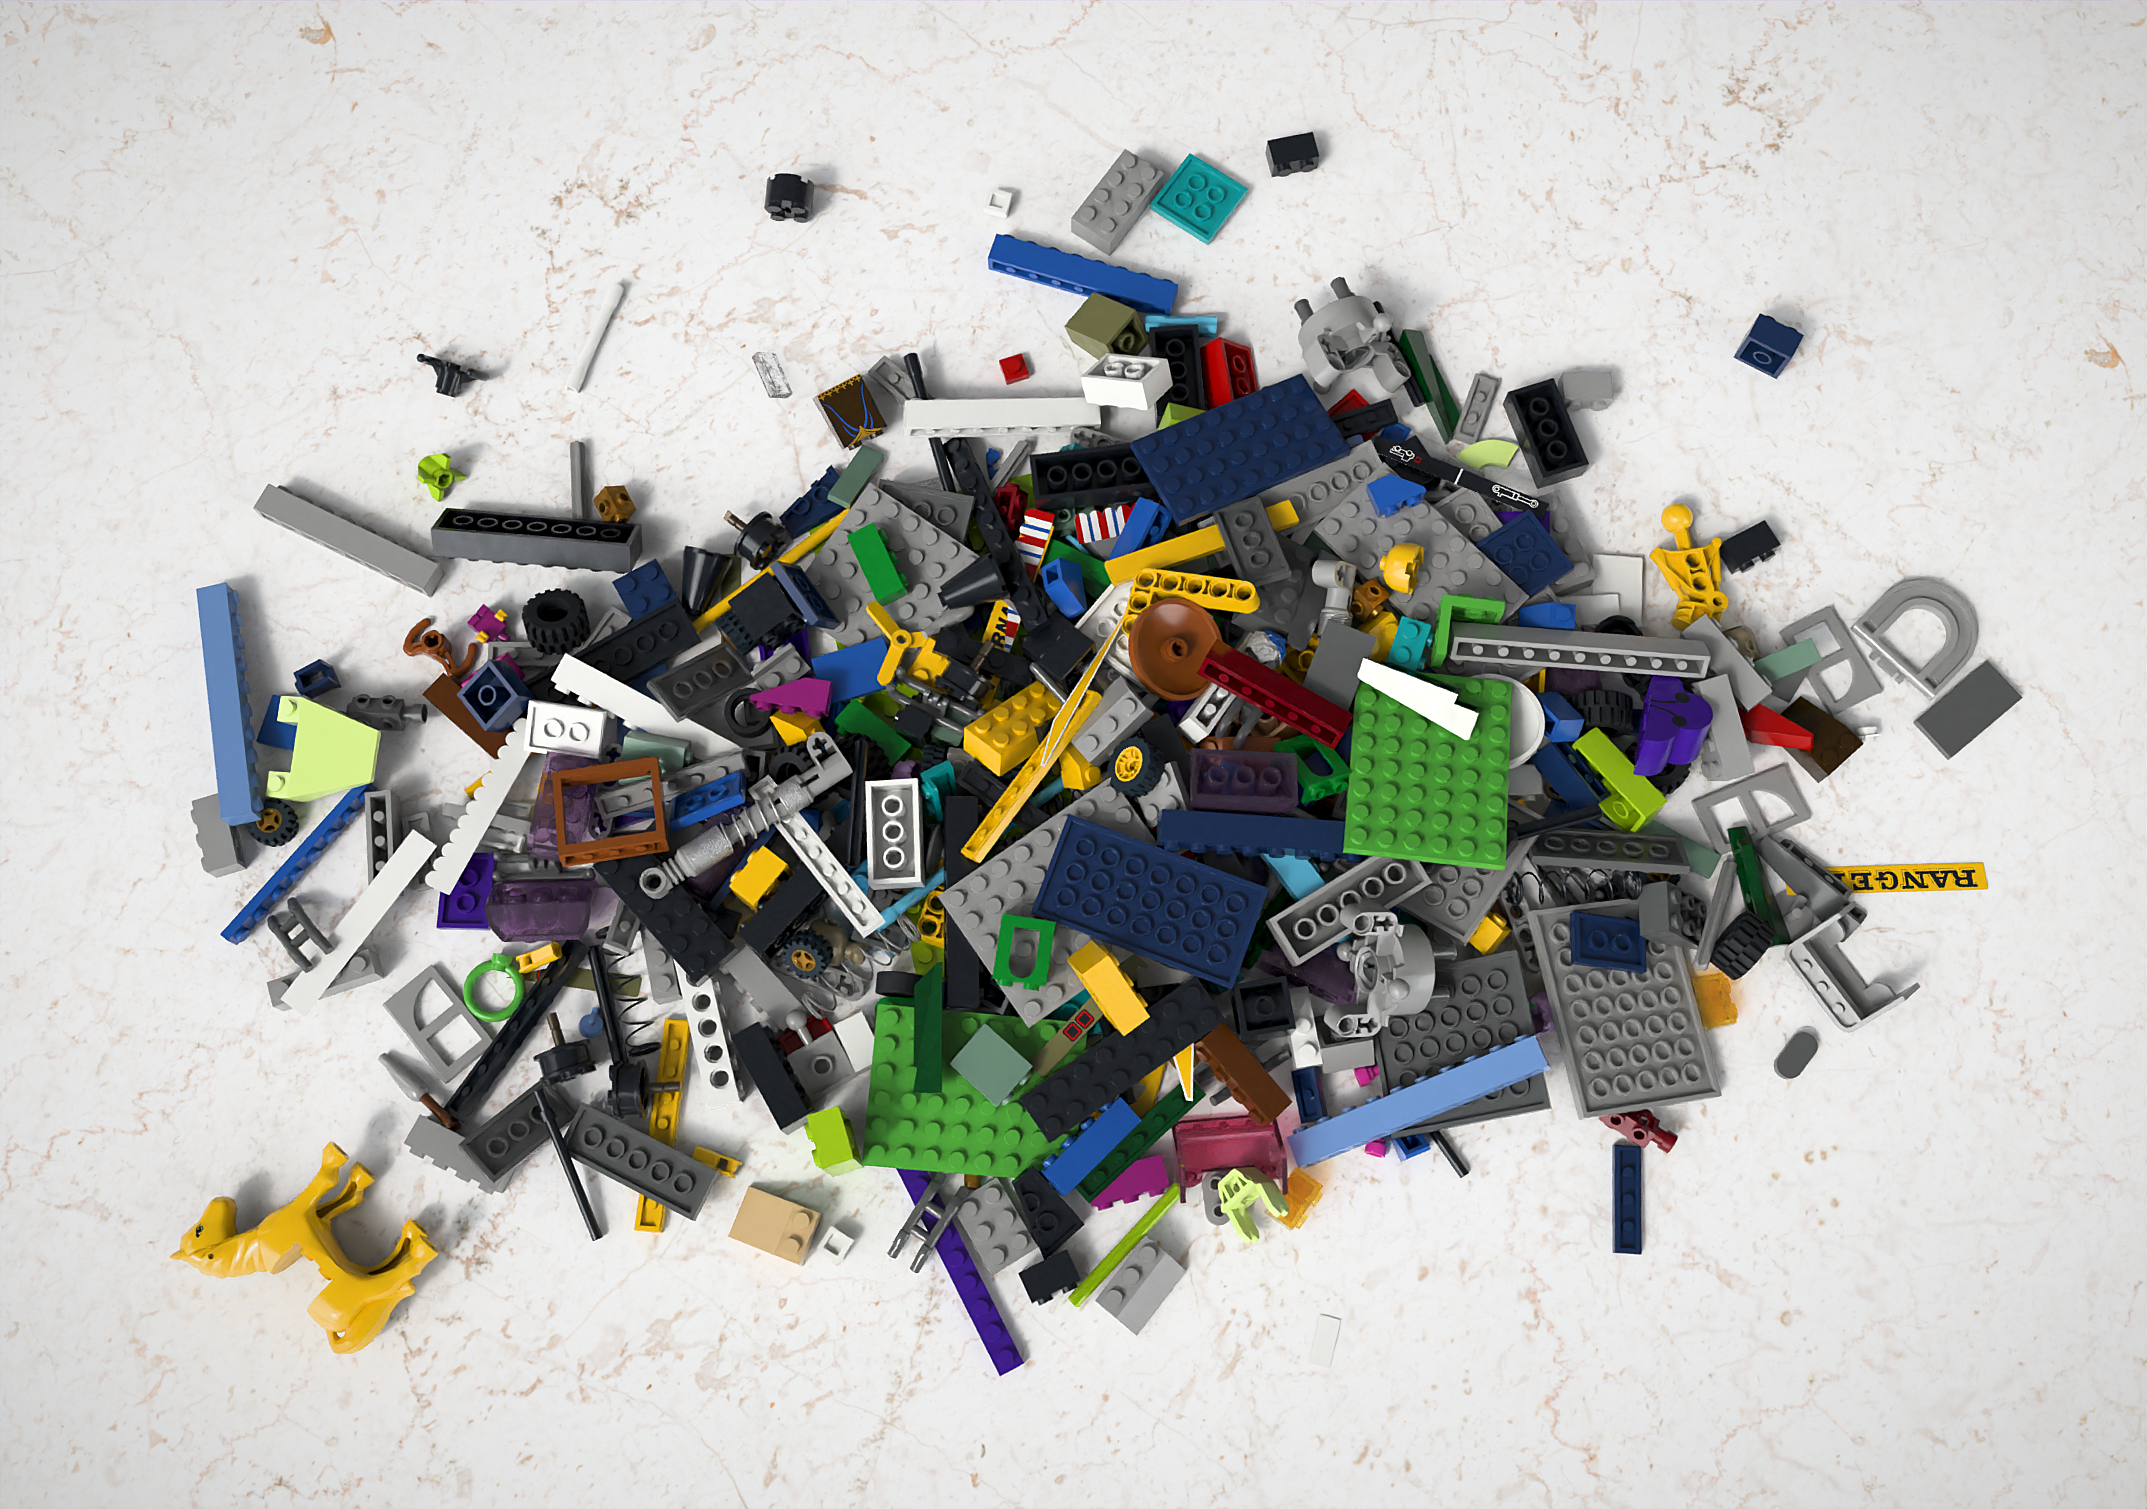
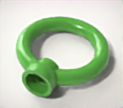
(499, 963)

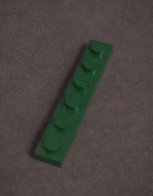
(1139, 1140)

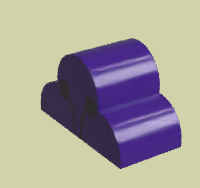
(1670, 726)

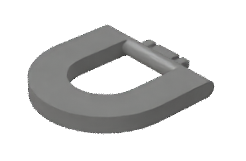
(1947, 606)

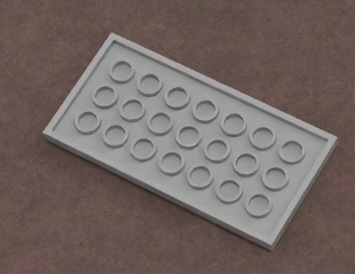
(1449, 560)

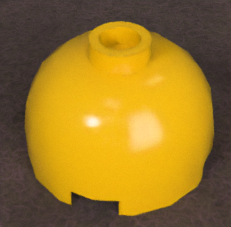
(1402, 566)

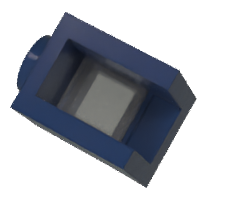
(316, 679)

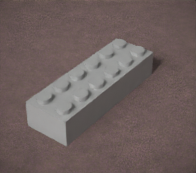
(1315, 919)

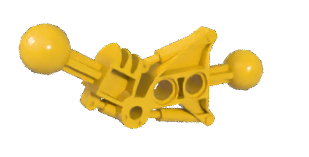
(1681, 576)

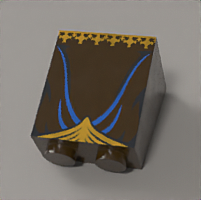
(850, 412)

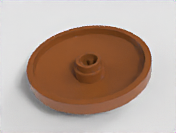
(1170, 646)

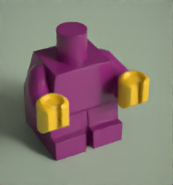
(489, 625)

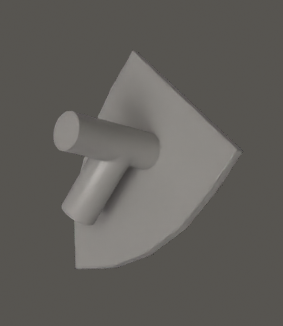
(1795, 914)

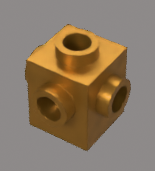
(614, 504)
(1368, 600)

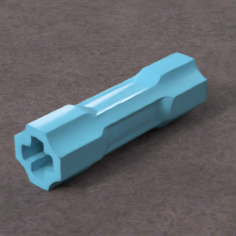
(1206, 323)

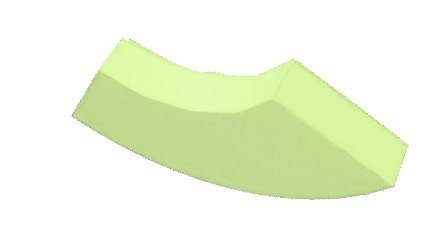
(1488, 454)

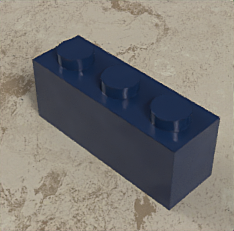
(1570, 775)

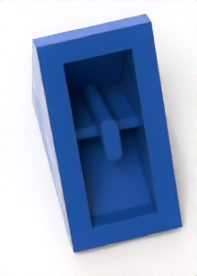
(1410, 1146)

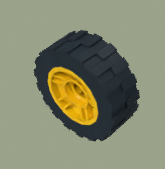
(1135, 767)

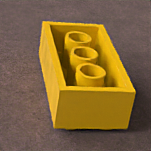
(1008, 732)

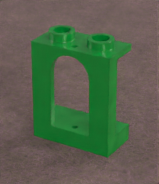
(1316, 786)
(1001, 966)

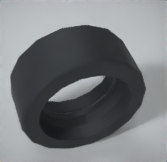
(729, 712)
(896, 983)

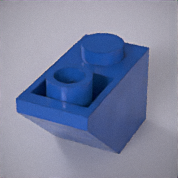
(1393, 493)
(1065, 586)

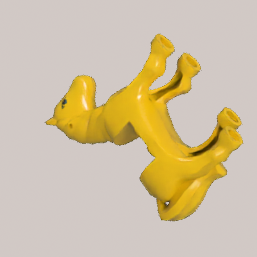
(358, 1296)

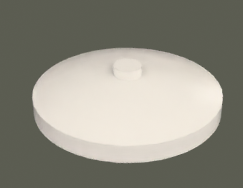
(1526, 721)

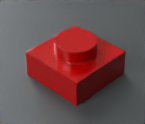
(1014, 369)

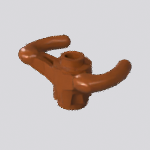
(438, 648)

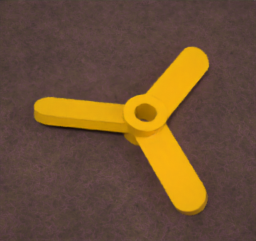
(896, 649)

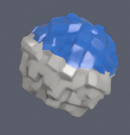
(1267, 648)

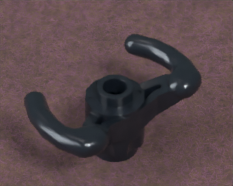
(450, 376)

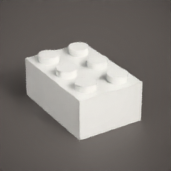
(1127, 381)

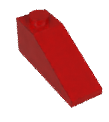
(1770, 728)

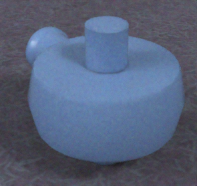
(591, 1024)

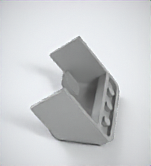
(1833, 979)

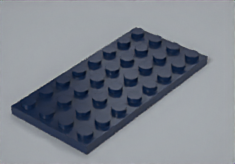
(1240, 449)
(1150, 901)

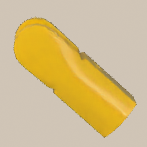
(539, 957)
(714, 1159)

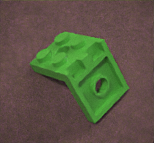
(1461, 609)

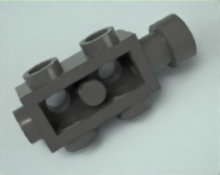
(386, 712)

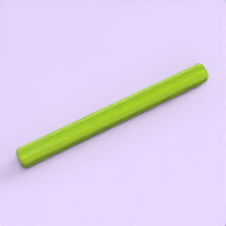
(1124, 1247)

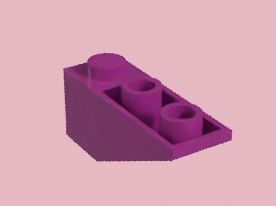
(802, 695)
(1140, 1178)

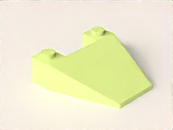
(328, 754)

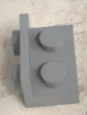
(780, 668)

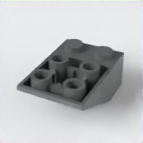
(1671, 915)

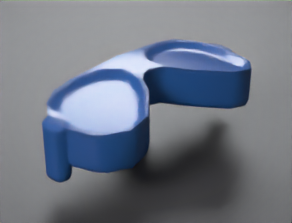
(992, 458)

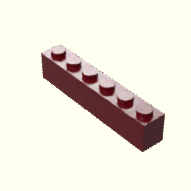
(1275, 694)

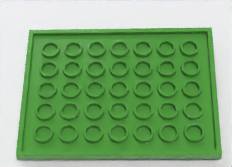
(1424, 788)
(957, 1127)

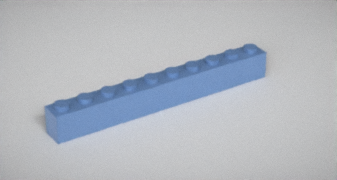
(229, 705)
(1418, 1102)

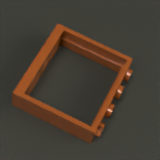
(613, 847)

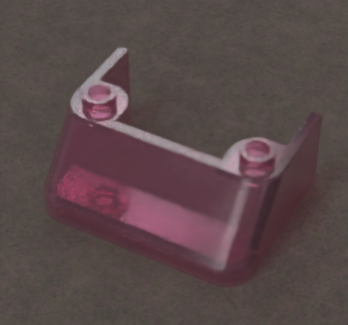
(1226, 1145)

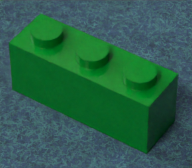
(878, 564)
(861, 720)

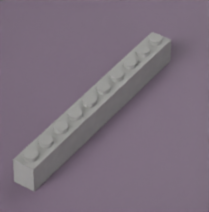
(1578, 650)

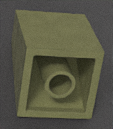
(1106, 327)

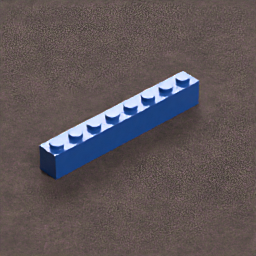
(1081, 275)

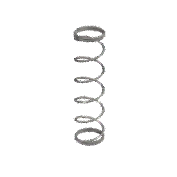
(814, 999)

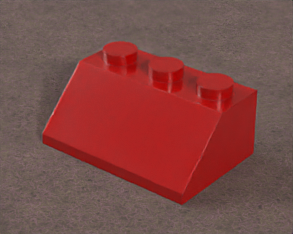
(1227, 371)

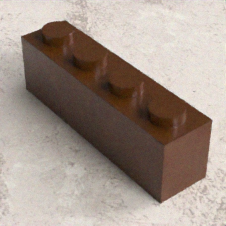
(444, 697)
(1242, 1074)

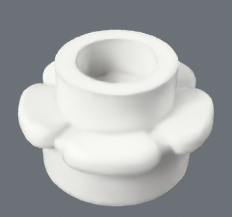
(1867, 734)

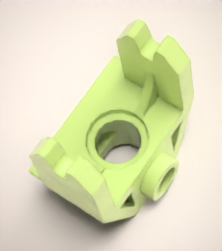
(1240, 1190)

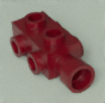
(1012, 506)
(1640, 1130)

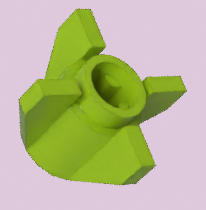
(437, 474)

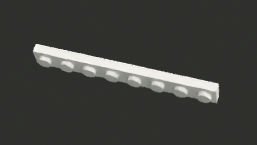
(824, 866)

